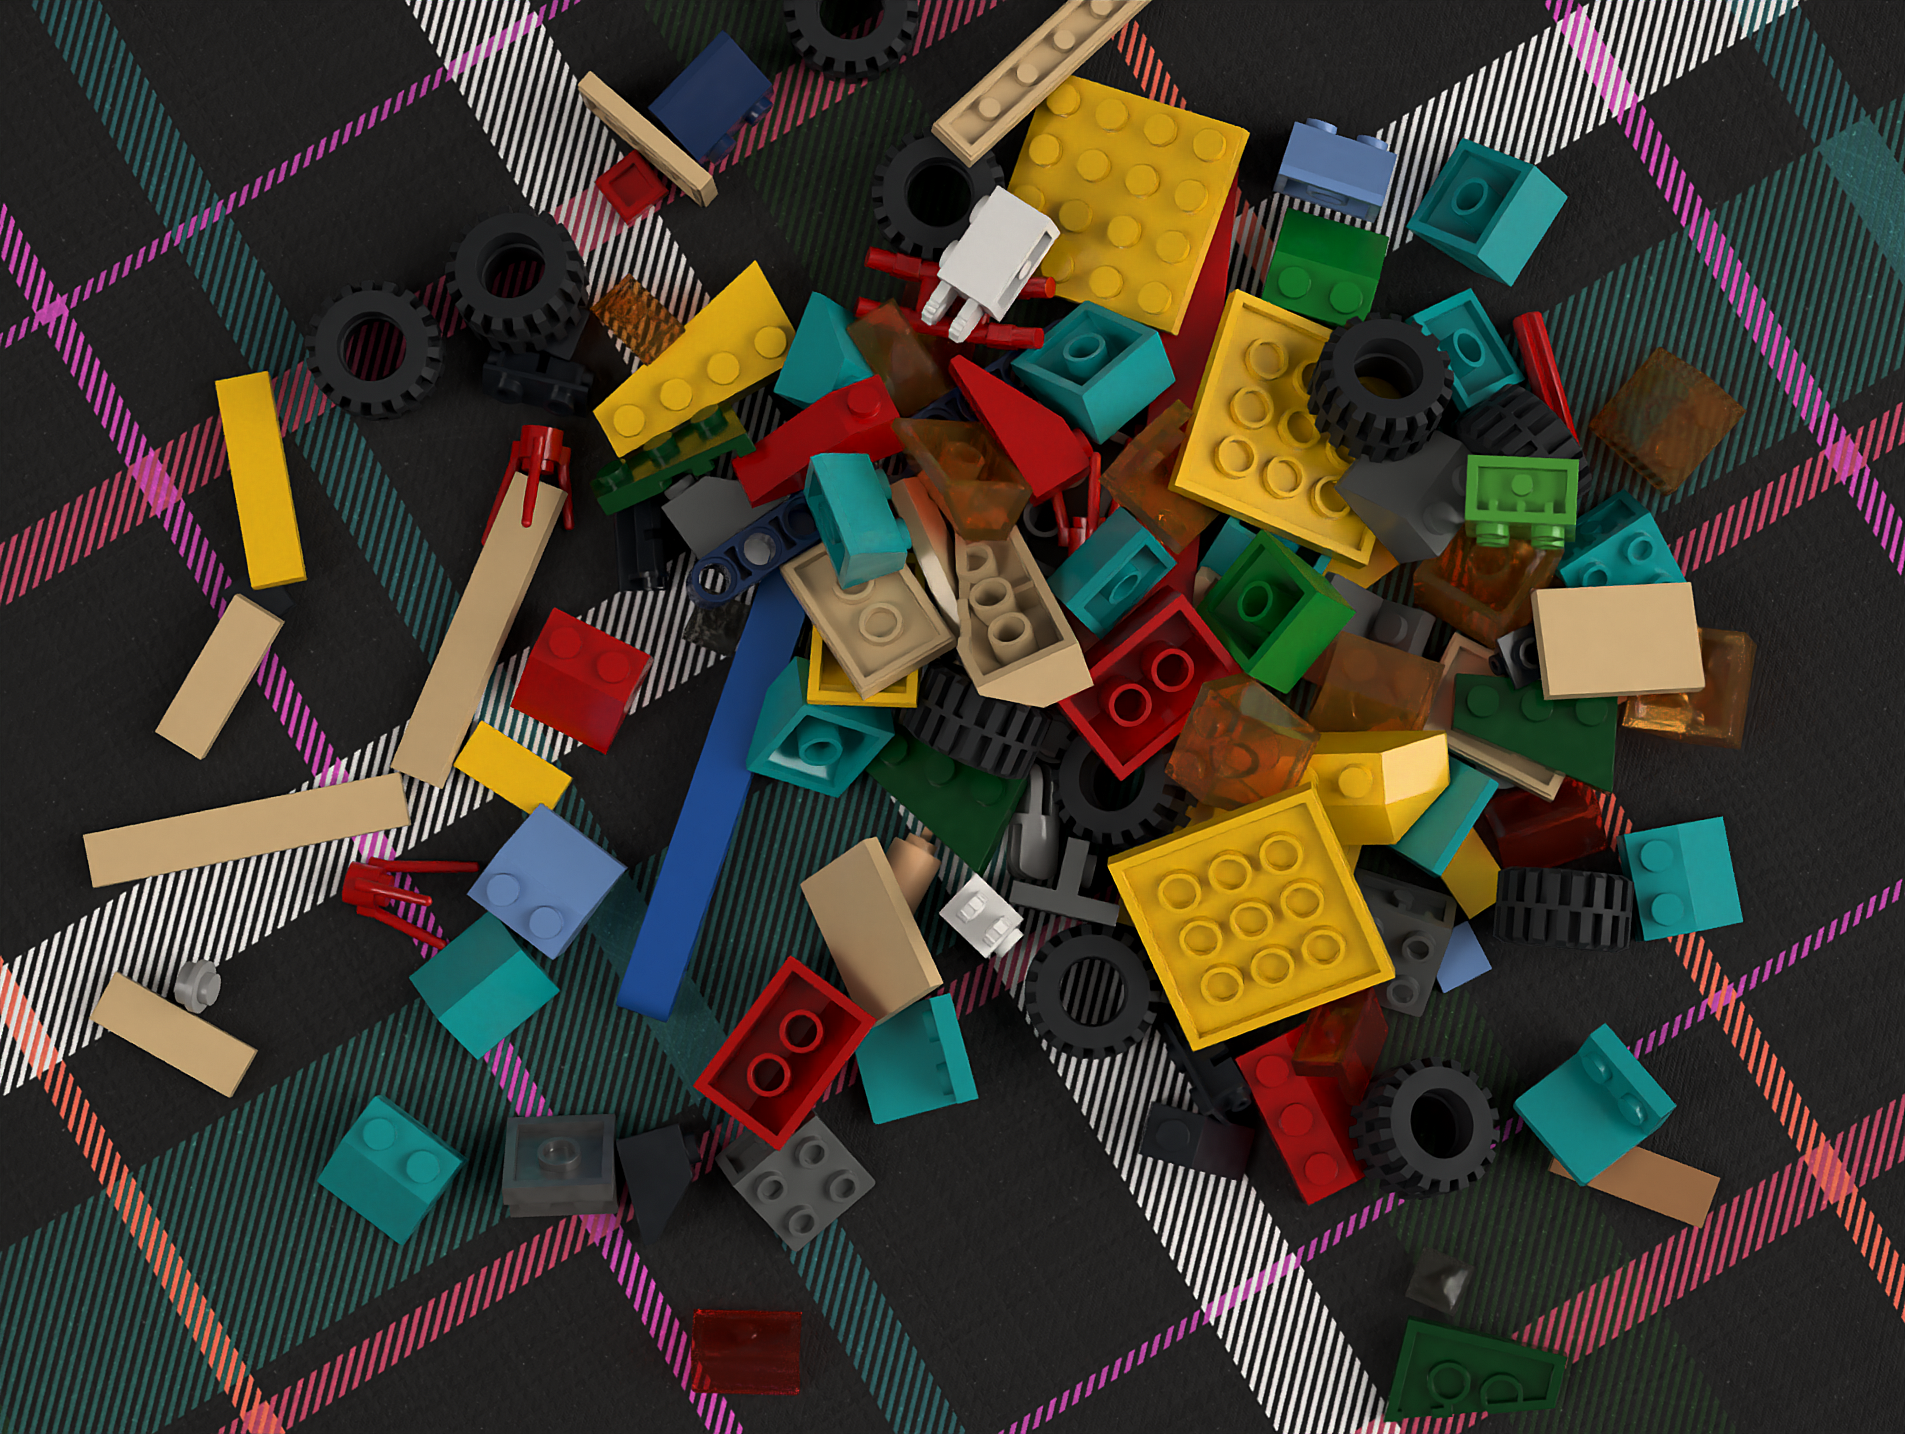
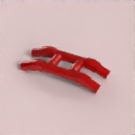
(917, 270)

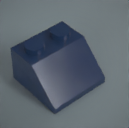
(713, 101)

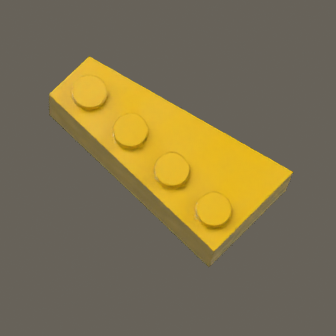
(722, 357)

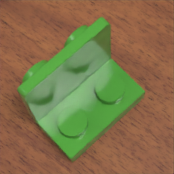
(1521, 500)

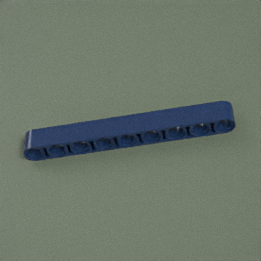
(783, 540)

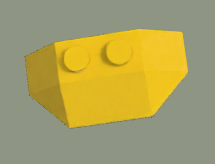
(1377, 781)

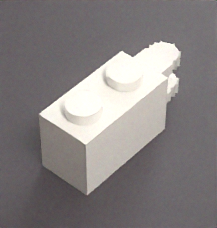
(990, 261)
(983, 918)

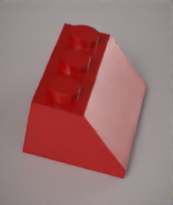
(1145, 681)
(785, 1053)
(1303, 1117)

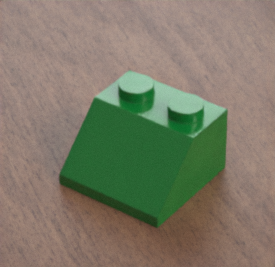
(1324, 269)
(1274, 612)

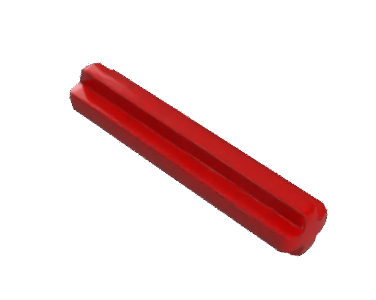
(1541, 365)

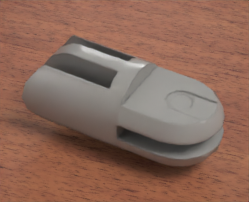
(1035, 829)

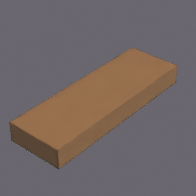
(1655, 1184)

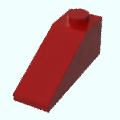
(840, 422)
(1029, 434)

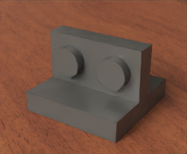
(1075, 872)

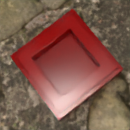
(631, 187)

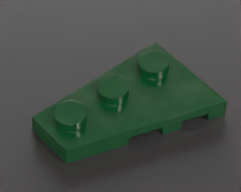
(688, 451)
(1560, 734)
(953, 800)
(1468, 1371)

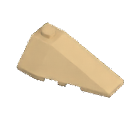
(1013, 627)

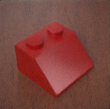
(581, 680)

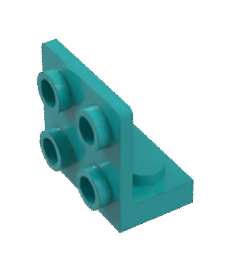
(1617, 547)
(916, 1061)
(1595, 1106)

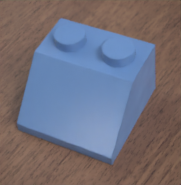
(1335, 170)
(547, 881)

